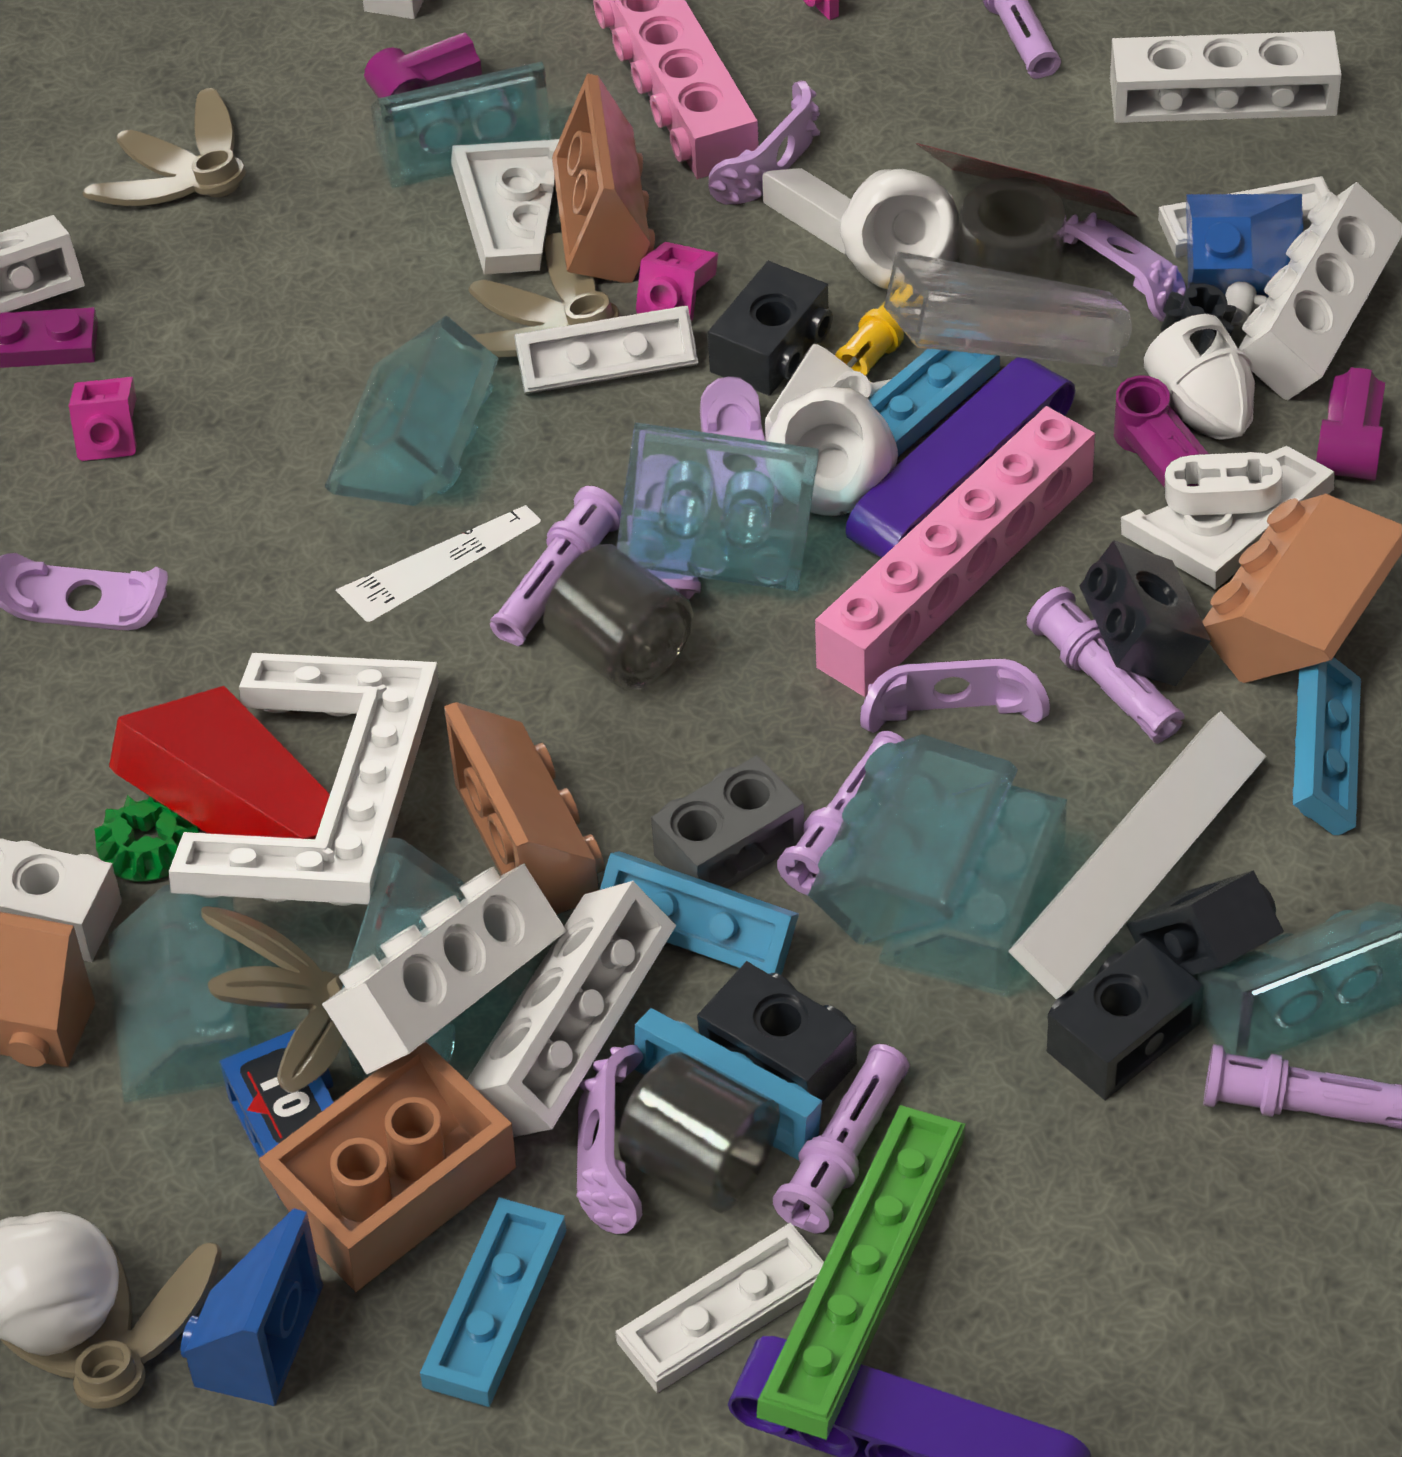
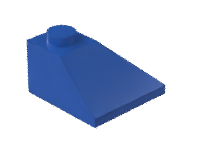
(1240, 237)
(257, 1316)

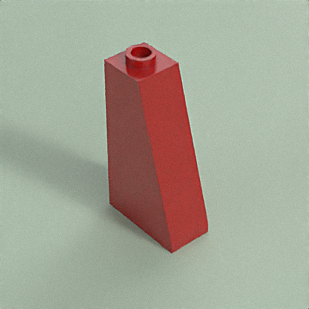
(218, 768)

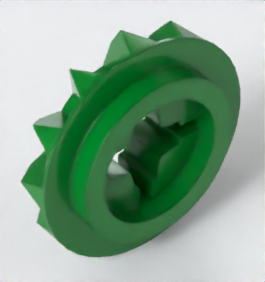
(148, 857)

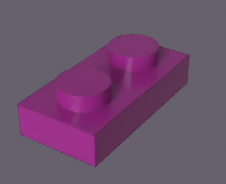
(48, 337)

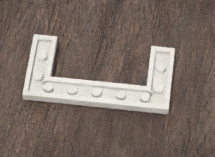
(366, 797)

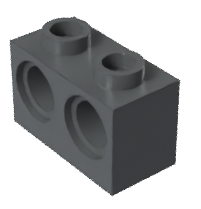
(729, 825)

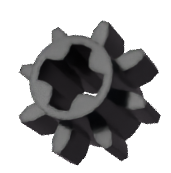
(1199, 300)

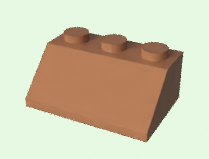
(601, 189)
(1301, 586)
(518, 806)
(41, 991)
(391, 1163)

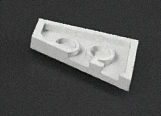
(507, 200)
(1214, 543)

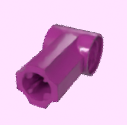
(447, 61)
(1150, 426)
(1352, 432)

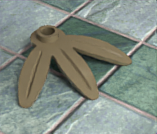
(211, 173)
(577, 292)
(293, 986)
(110, 1363)

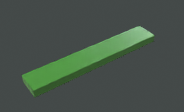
(861, 1273)

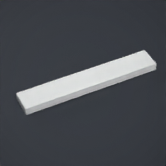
(1136, 856)

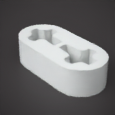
(1223, 483)

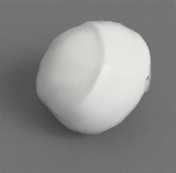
(898, 214)
(851, 442)
(54, 1281)

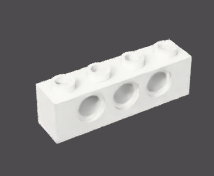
(1225, 76)
(36, 263)
(1319, 290)
(59, 889)
(443, 968)
(571, 1006)

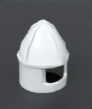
(1208, 390)

